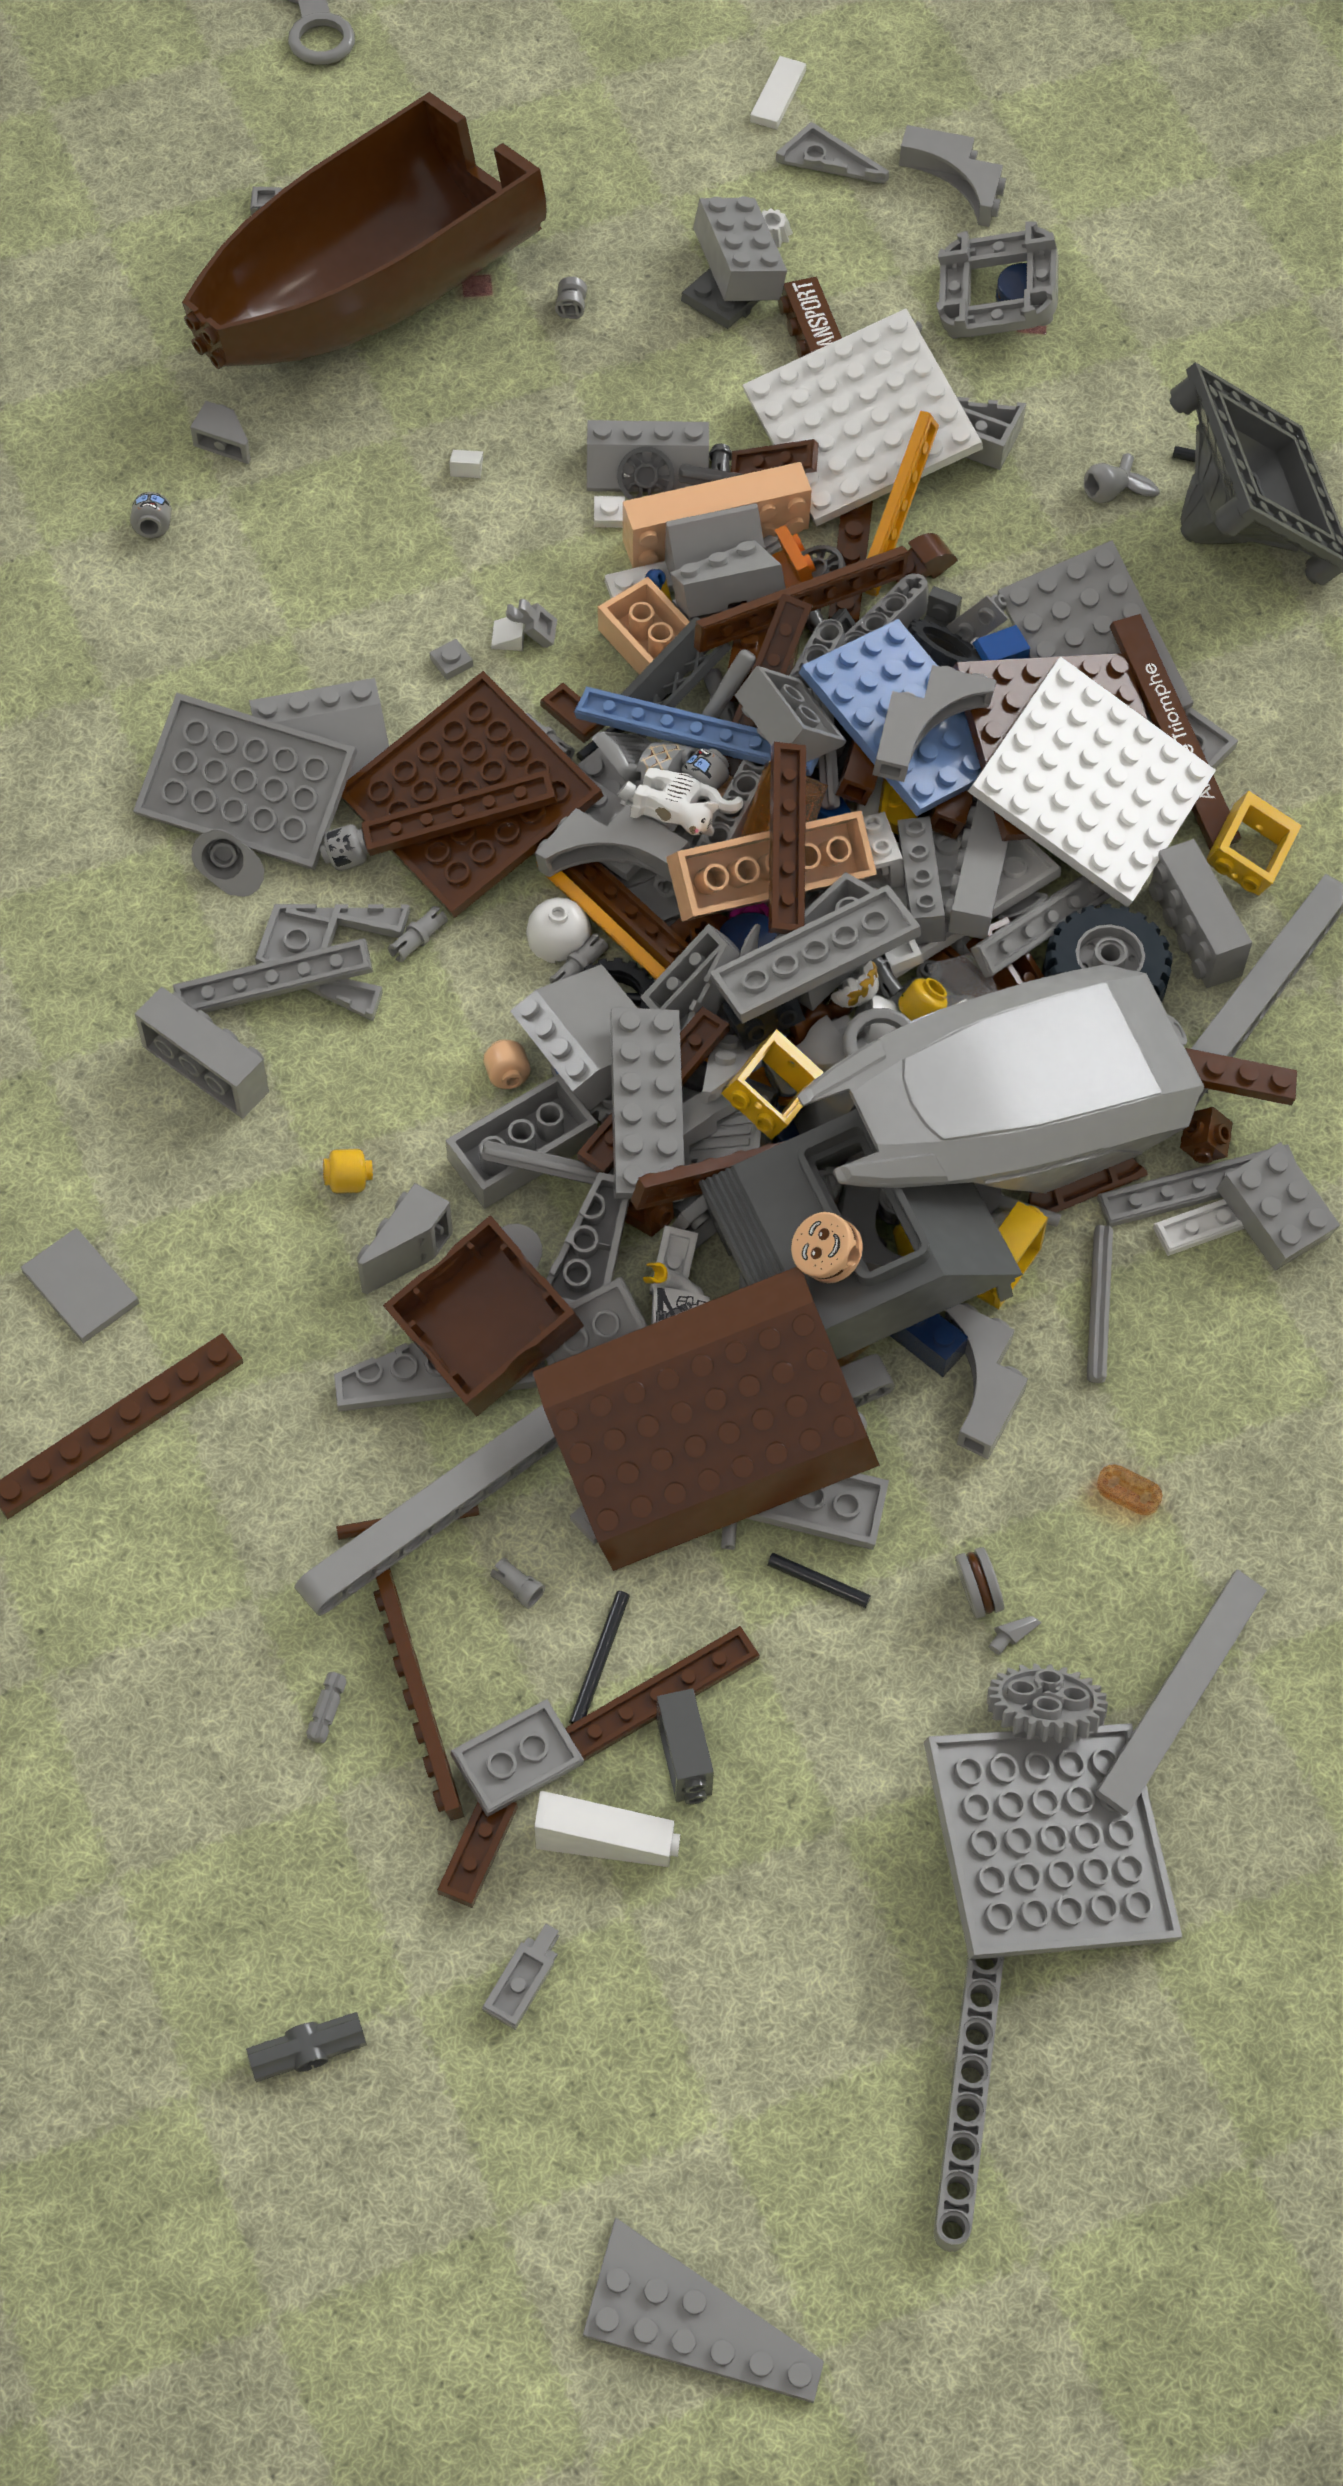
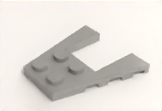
(306, 928)

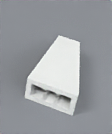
(603, 1831)

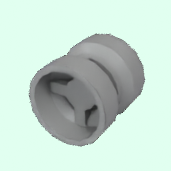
(571, 298)

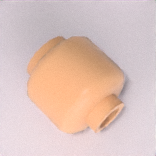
(505, 1062)

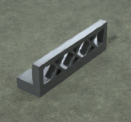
(667, 670)

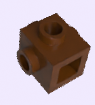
(1207, 1136)

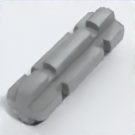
(326, 1707)

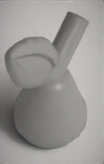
(1105, 481)

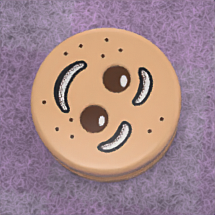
(826, 1247)

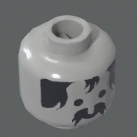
(344, 847)

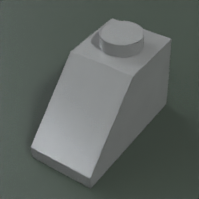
(220, 432)

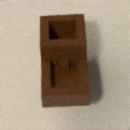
(929, 556)

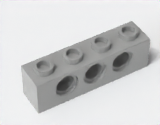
(922, 878)

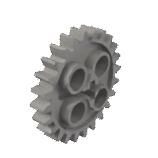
(1047, 1703)

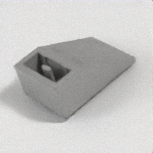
(406, 1239)

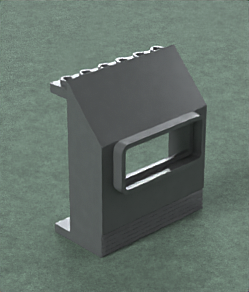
(948, 1225)

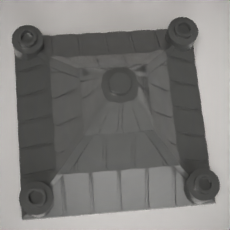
(1255, 477)

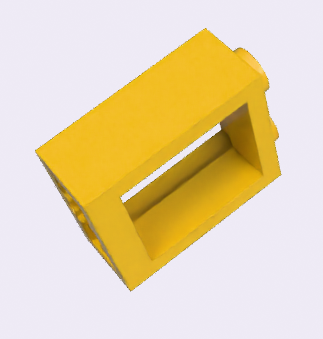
(1267, 822)
(777, 1054)
(1024, 1236)

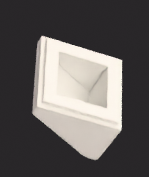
(466, 463)
(508, 635)

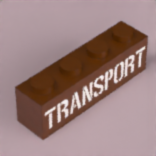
(808, 315)

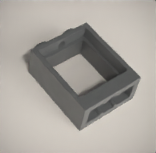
(685, 1746)

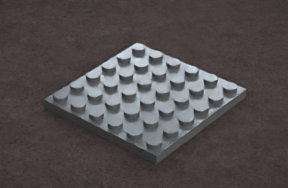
(1039, 1853)

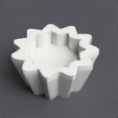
(778, 226)

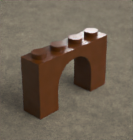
(859, 783)

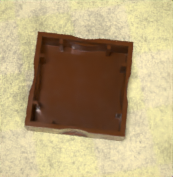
(483, 1316)

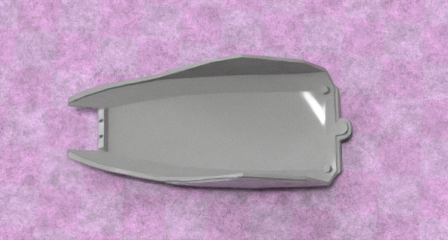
(1020, 1085)

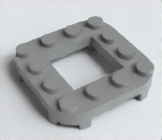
(1040, 298)

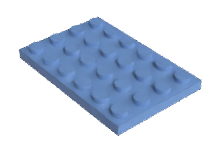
(857, 690)

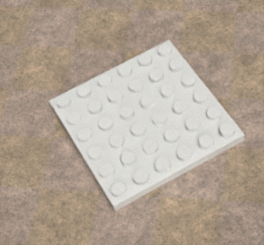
(862, 409)
(1092, 781)

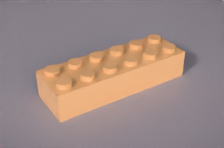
(780, 494)
(737, 870)

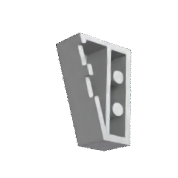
(996, 427)
(726, 578)
(688, 981)

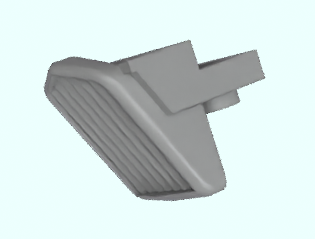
(615, 759)

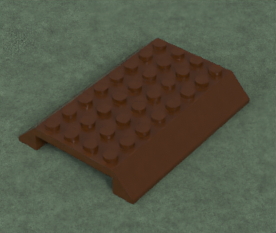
(704, 1418)

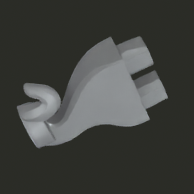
(821, 1045)

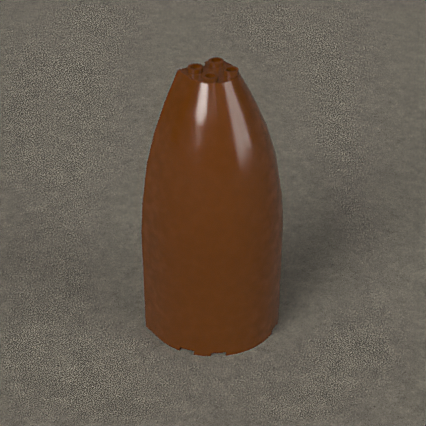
(363, 241)

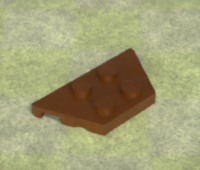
(1088, 1186)

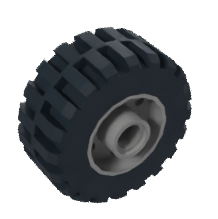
(1113, 939)

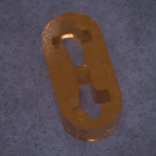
(1129, 1489)

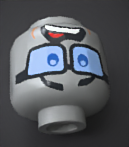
(150, 515)
(708, 767)

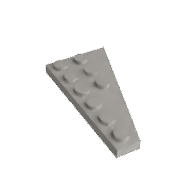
(398, 1379)
(675, 2315)

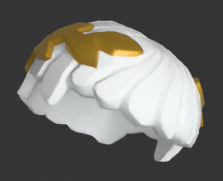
(858, 990)

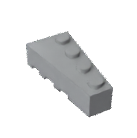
(592, 1243)

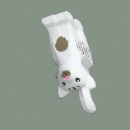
(674, 799)

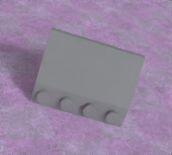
(337, 712)
(573, 1029)

